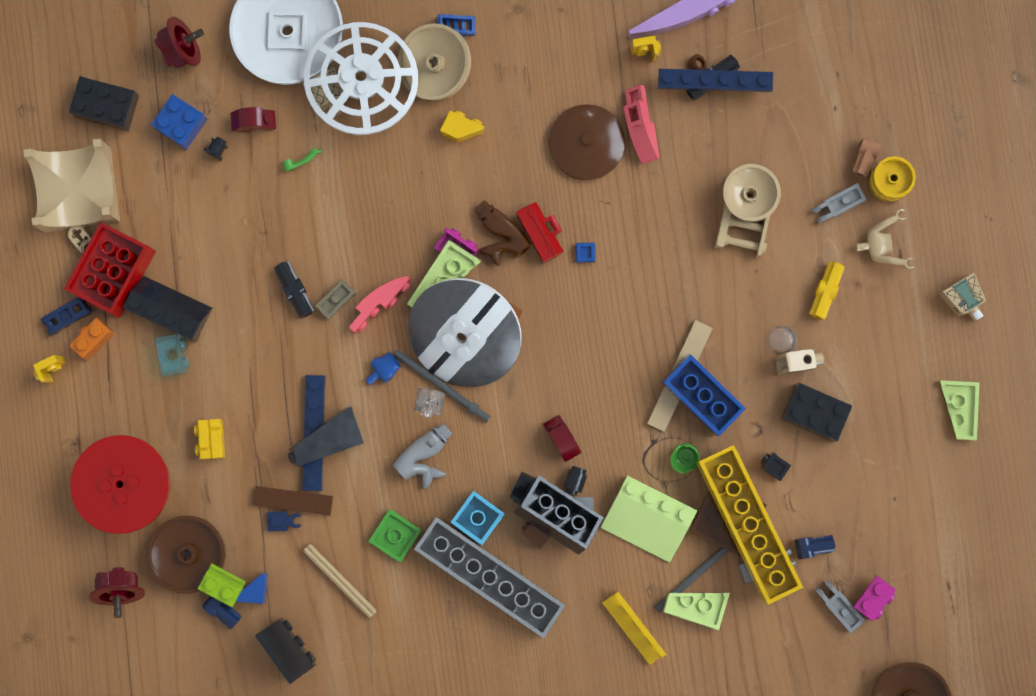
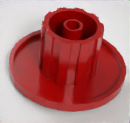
(120, 484)

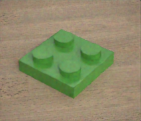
(395, 535)

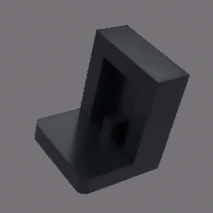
(775, 466)
(521, 486)

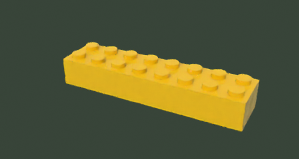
(749, 525)

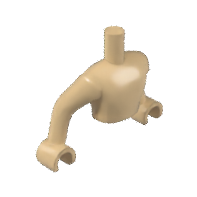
(881, 243)

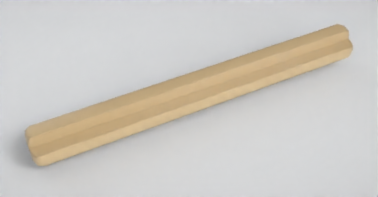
(340, 581)

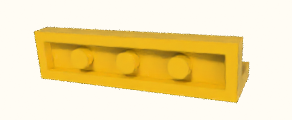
(633, 628)

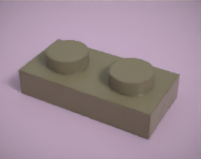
(335, 299)

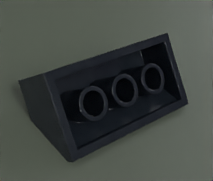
(168, 308)

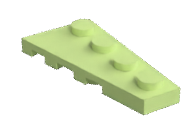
(450, 264)

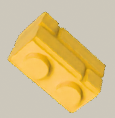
(210, 439)

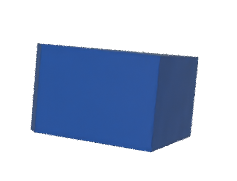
(255, 591)

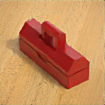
(538, 233)

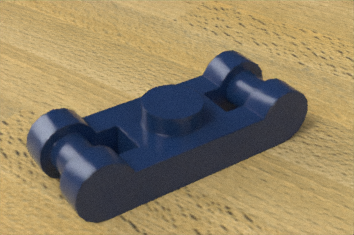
(66, 316)

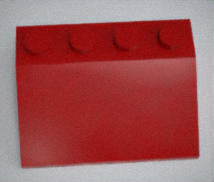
(109, 269)

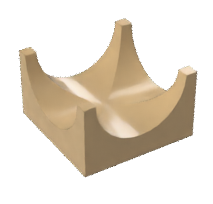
(74, 187)

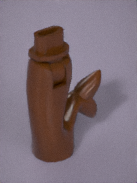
(502, 226)

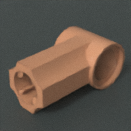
(867, 153)

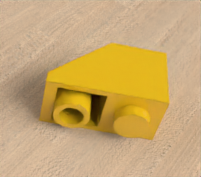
(460, 128)

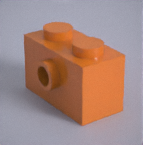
(91, 338)

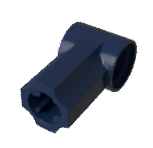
(810, 546)
(222, 611)

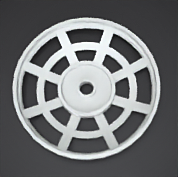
(361, 89)

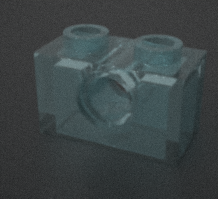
(164, 347)

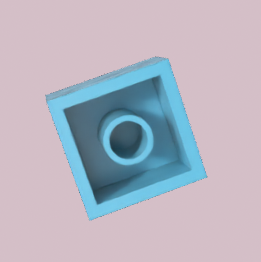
(477, 518)

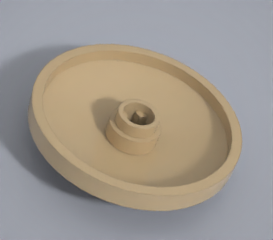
(440, 58)

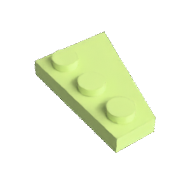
(962, 405)
(699, 608)

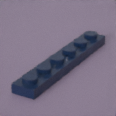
(715, 80)
(313, 418)

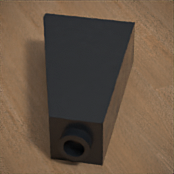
(331, 437)

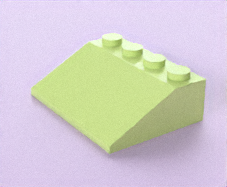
(648, 519)

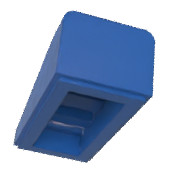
(455, 19)

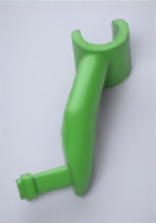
(289, 165)

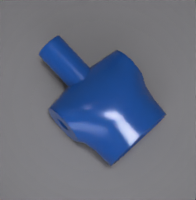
(384, 368)

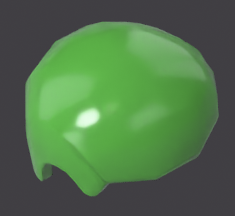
(684, 458)

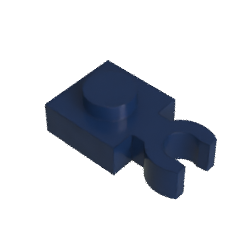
(279, 521)

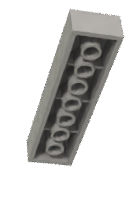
(490, 577)

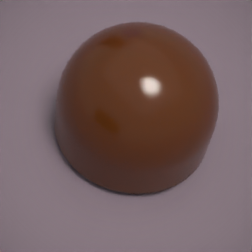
(691, 64)

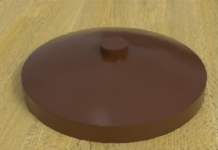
(586, 142)
(183, 553)
(911, 680)

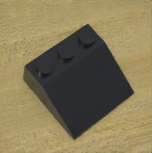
(286, 650)

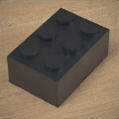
(104, 103)
(816, 412)

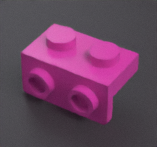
(454, 236)
(875, 598)

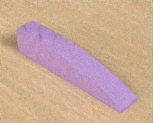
(678, 16)

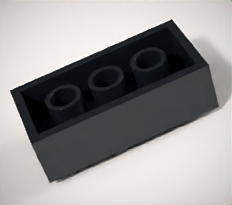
(558, 515)

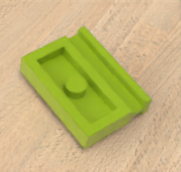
(222, 585)

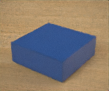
(585, 252)

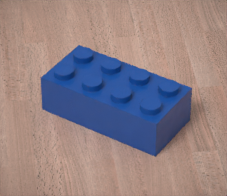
(703, 395)

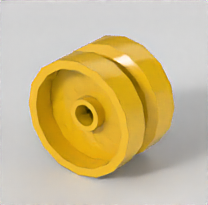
(892, 168)

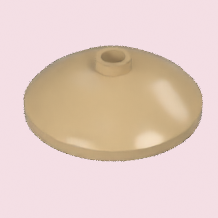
(760, 183)

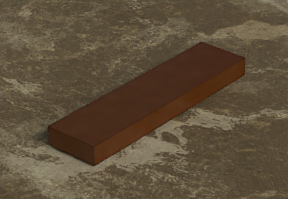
(293, 500)

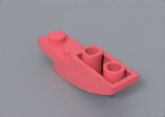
(639, 124)
(385, 296)

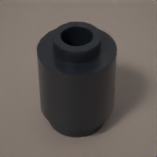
(575, 480)

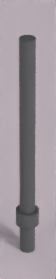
(472, 407)
(693, 576)

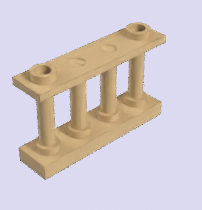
(729, 221)

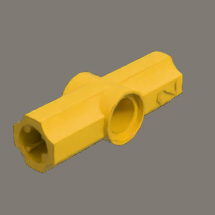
(826, 290)

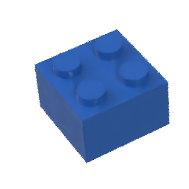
(179, 121)

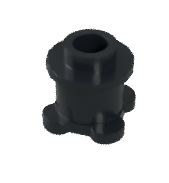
(216, 148)

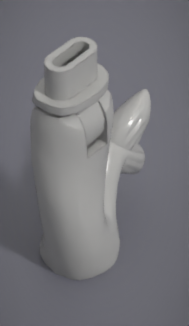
(423, 448)

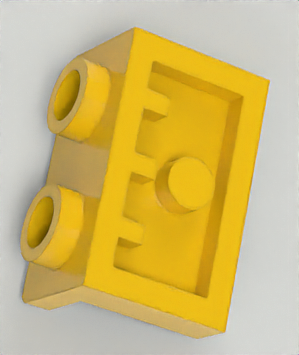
(646, 44)
(44, 367)

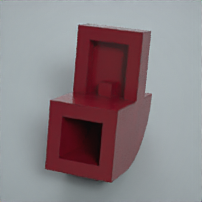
(252, 118)
(562, 438)

